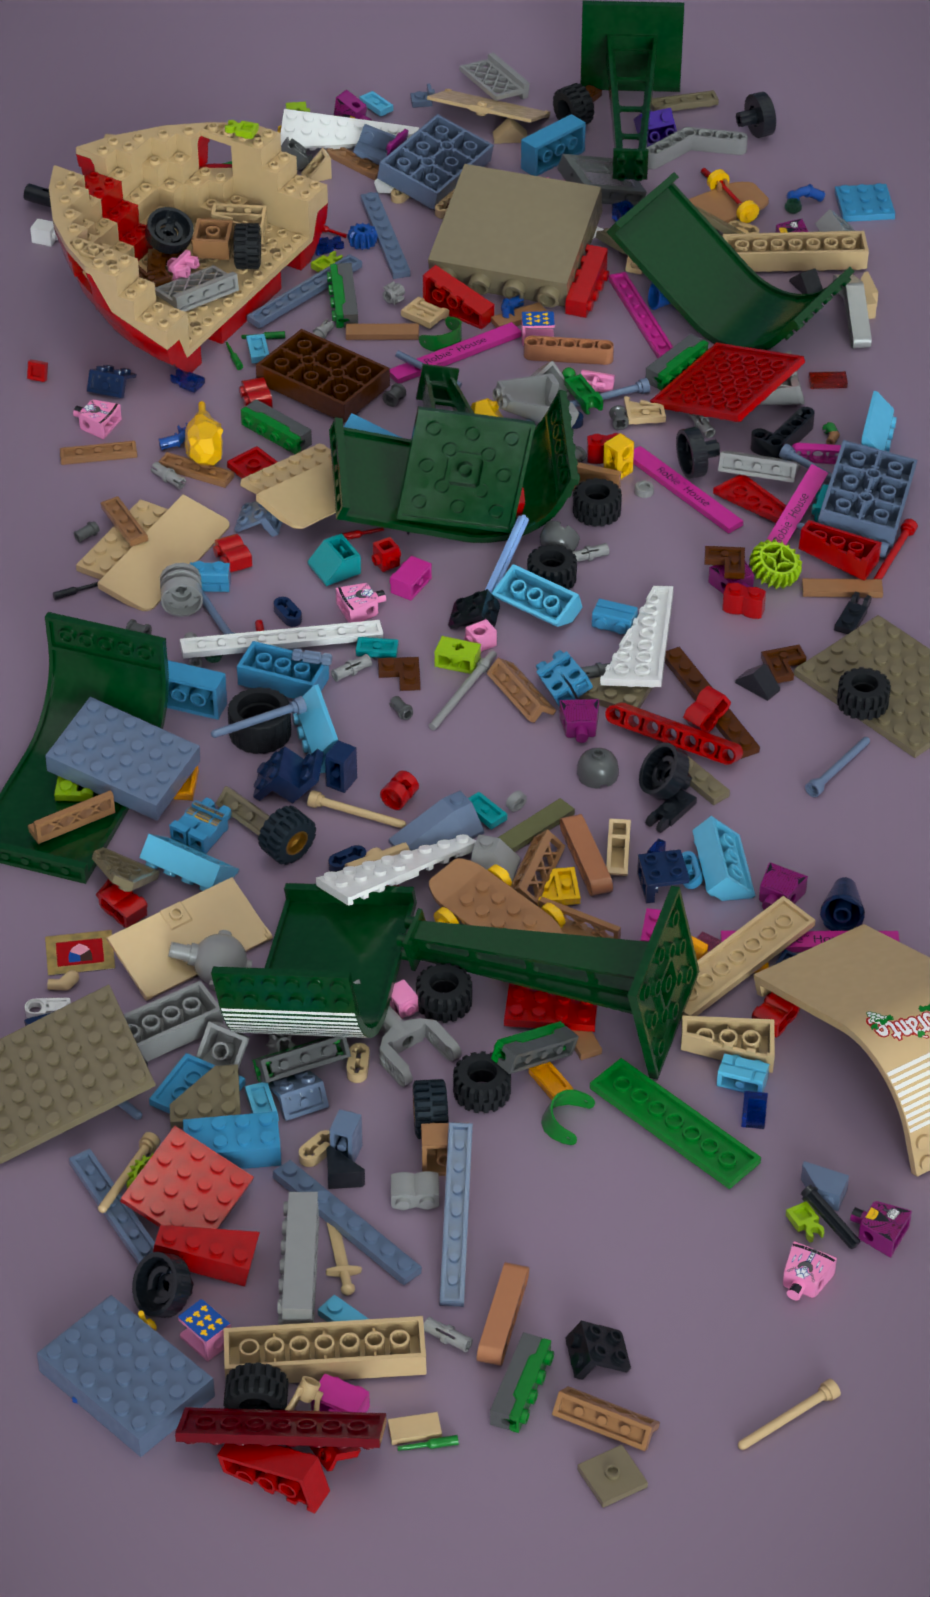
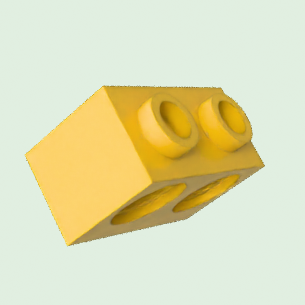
(619, 454)

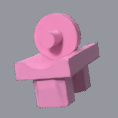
(182, 265)
(599, 381)

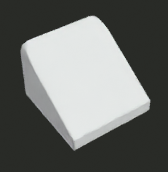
(382, 187)

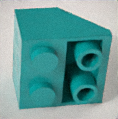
(335, 560)

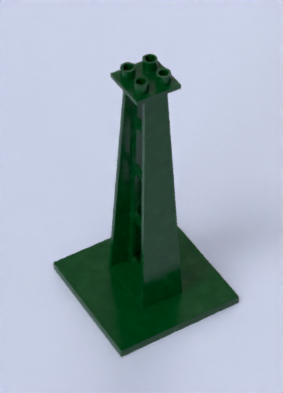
(631, 50)
(462, 463)
(619, 974)

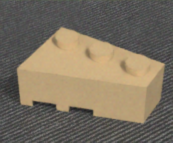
(242, 214)

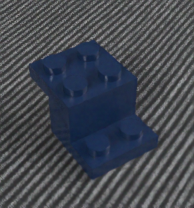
(288, 774)

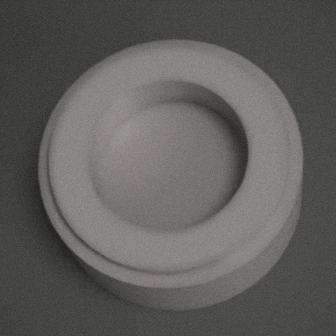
(644, 489)
(516, 801)

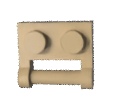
(424, 312)

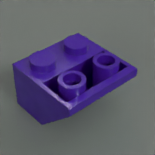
(660, 125)

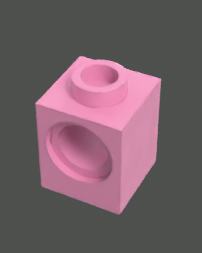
(482, 633)
(404, 999)

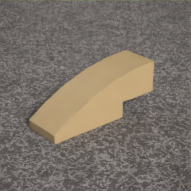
(871, 294)
(618, 847)

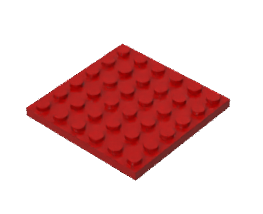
(728, 381)

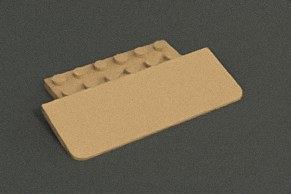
(297, 488)
(174, 537)

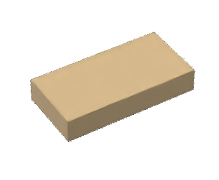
(414, 1428)

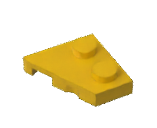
(562, 887)

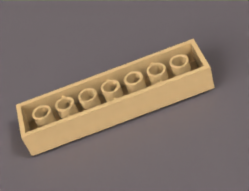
(801, 250)
(332, 1348)

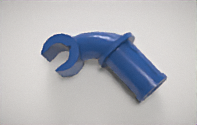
(806, 191)
(508, 305)
(174, 440)

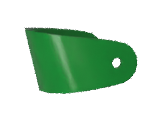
(439, 342)
(550, 1124)

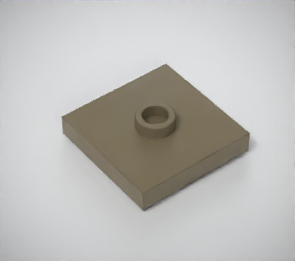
(612, 1476)

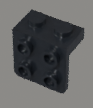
(475, 607)
(596, 1345)

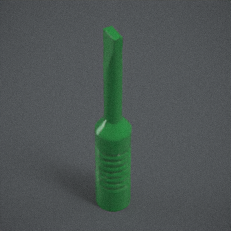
(270, 335)
(235, 358)
(433, 1443)

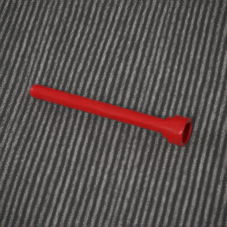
(907, 528)

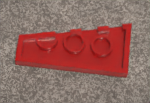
(751, 496)

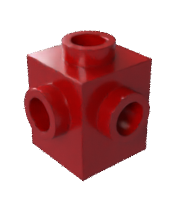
(386, 554)

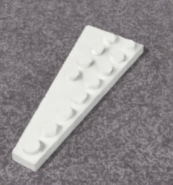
(330, 131)
(644, 645)
(391, 870)

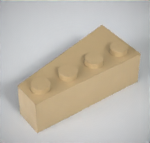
(721, 1035)

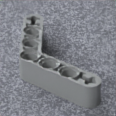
(698, 140)
(856, 312)

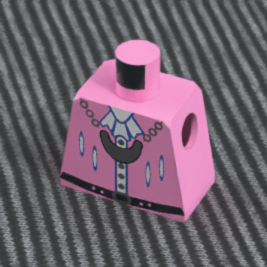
(98, 417)
(358, 601)
(807, 1271)

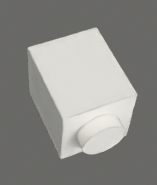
(43, 232)

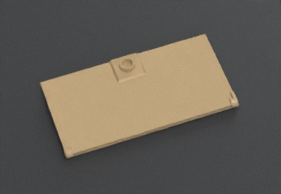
(485, 105)
(146, 945)

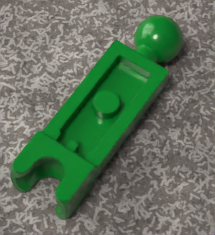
(582, 391)

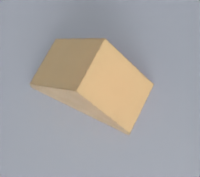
(509, 132)
(319, 167)

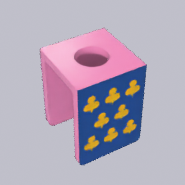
(537, 320)
(203, 1329)

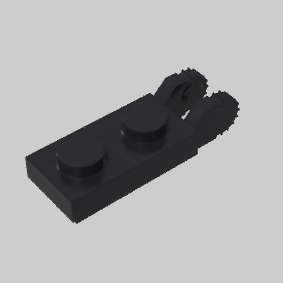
(852, 614)
(671, 810)

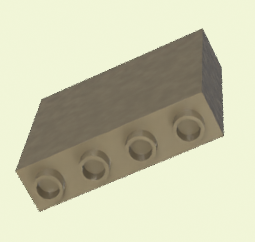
(516, 233)

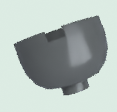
(298, 150)
(555, 534)
(597, 768)

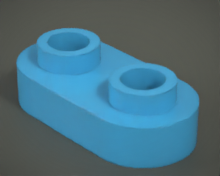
(694, 870)

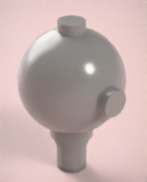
(214, 950)

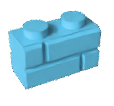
(742, 1074)

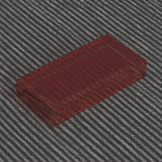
(827, 380)

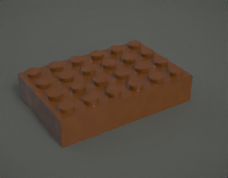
(323, 375)

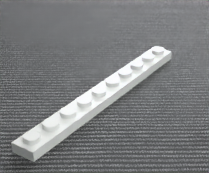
(281, 638)

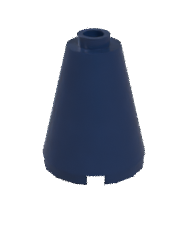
(842, 906)

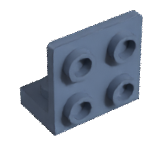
(373, 144)
(254, 514)
(299, 1094)

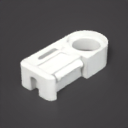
(47, 1005)

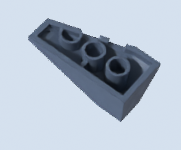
(442, 821)

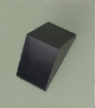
(807, 282)
(759, 681)
(343, 1171)

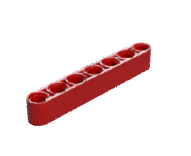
(683, 733)

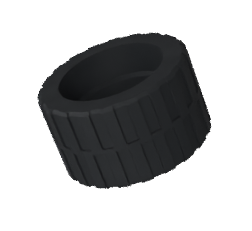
(263, 736)

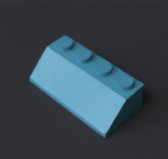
(879, 424)
(538, 596)
(315, 725)
(723, 861)
(185, 862)

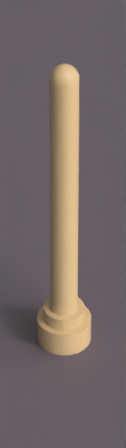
(316, 800)
(147, 1145)
(828, 1391)

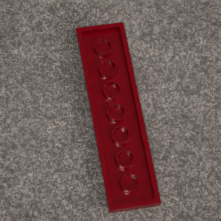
(281, 1427)

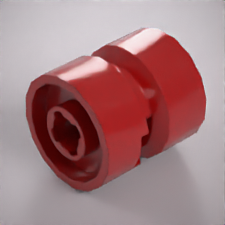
(399, 790)

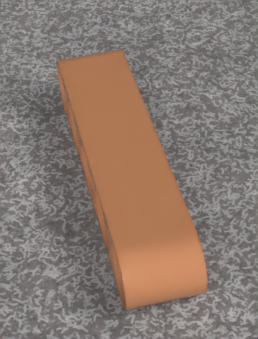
(568, 350)
(586, 855)
(503, 1314)

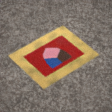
(79, 952)

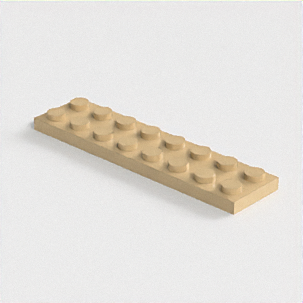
(746, 952)

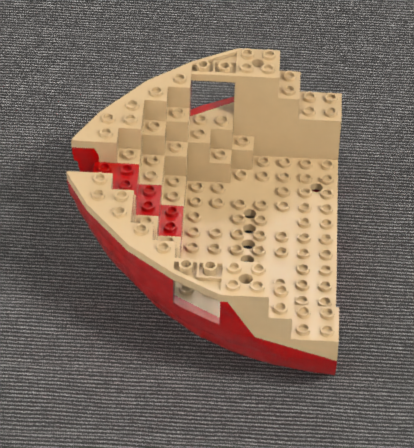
(129, 176)

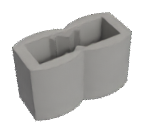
(415, 1190)

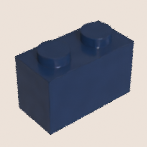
(341, 766)

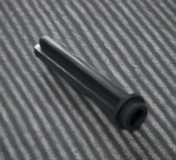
(830, 1216)

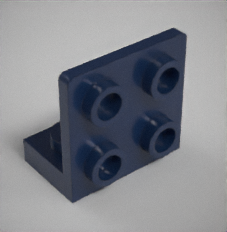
(109, 381)
(660, 870)

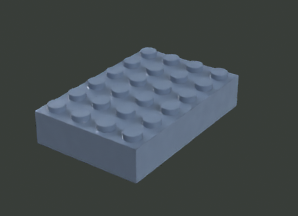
(432, 160)
(867, 492)
(125, 755)
(125, 1375)

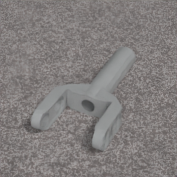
(404, 1034)

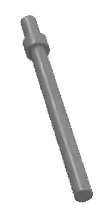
(481, 667)

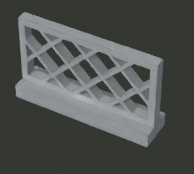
(500, 72)
(205, 292)
(758, 466)

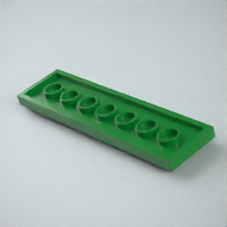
(675, 1123)

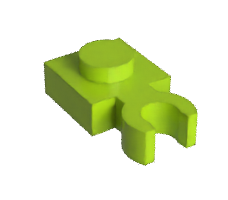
(243, 129)
(324, 262)
(805, 1218)

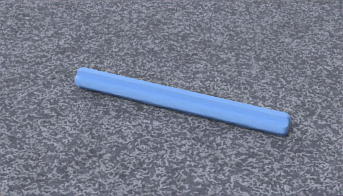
(508, 552)

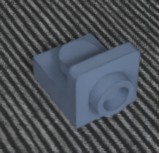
(419, 98)

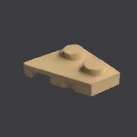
(644, 412)

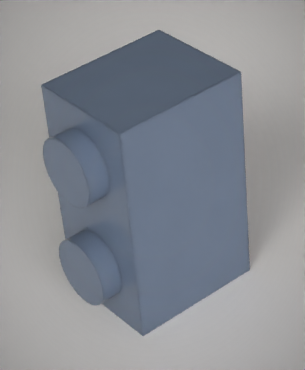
(347, 1134)

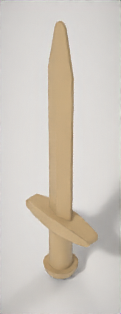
(342, 1268)

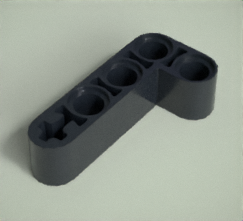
(790, 432)

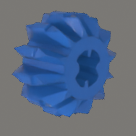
(362, 236)

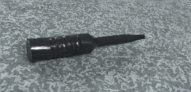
(72, 590)

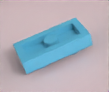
(376, 103)
(257, 347)
(260, 1098)
(338, 1310)

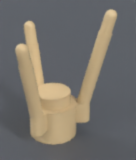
(306, 1392)

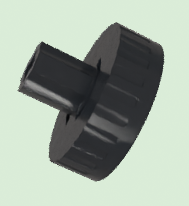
(758, 115)
(166, 238)
(694, 452)
(665, 771)
(165, 1295)

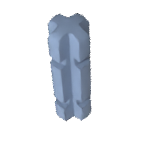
(312, 657)

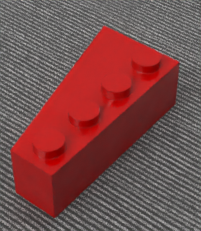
(588, 281)
(463, 302)
(840, 548)
(210, 1251)
(279, 1470)

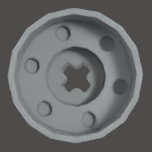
(181, 589)

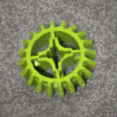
(775, 564)

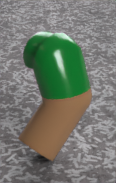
(833, 433)

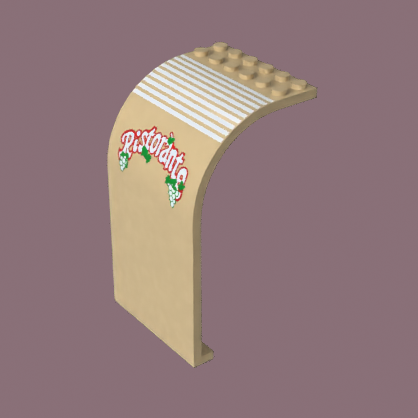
(879, 999)

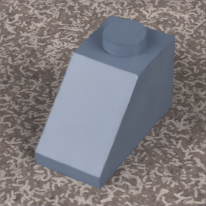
(830, 1183)

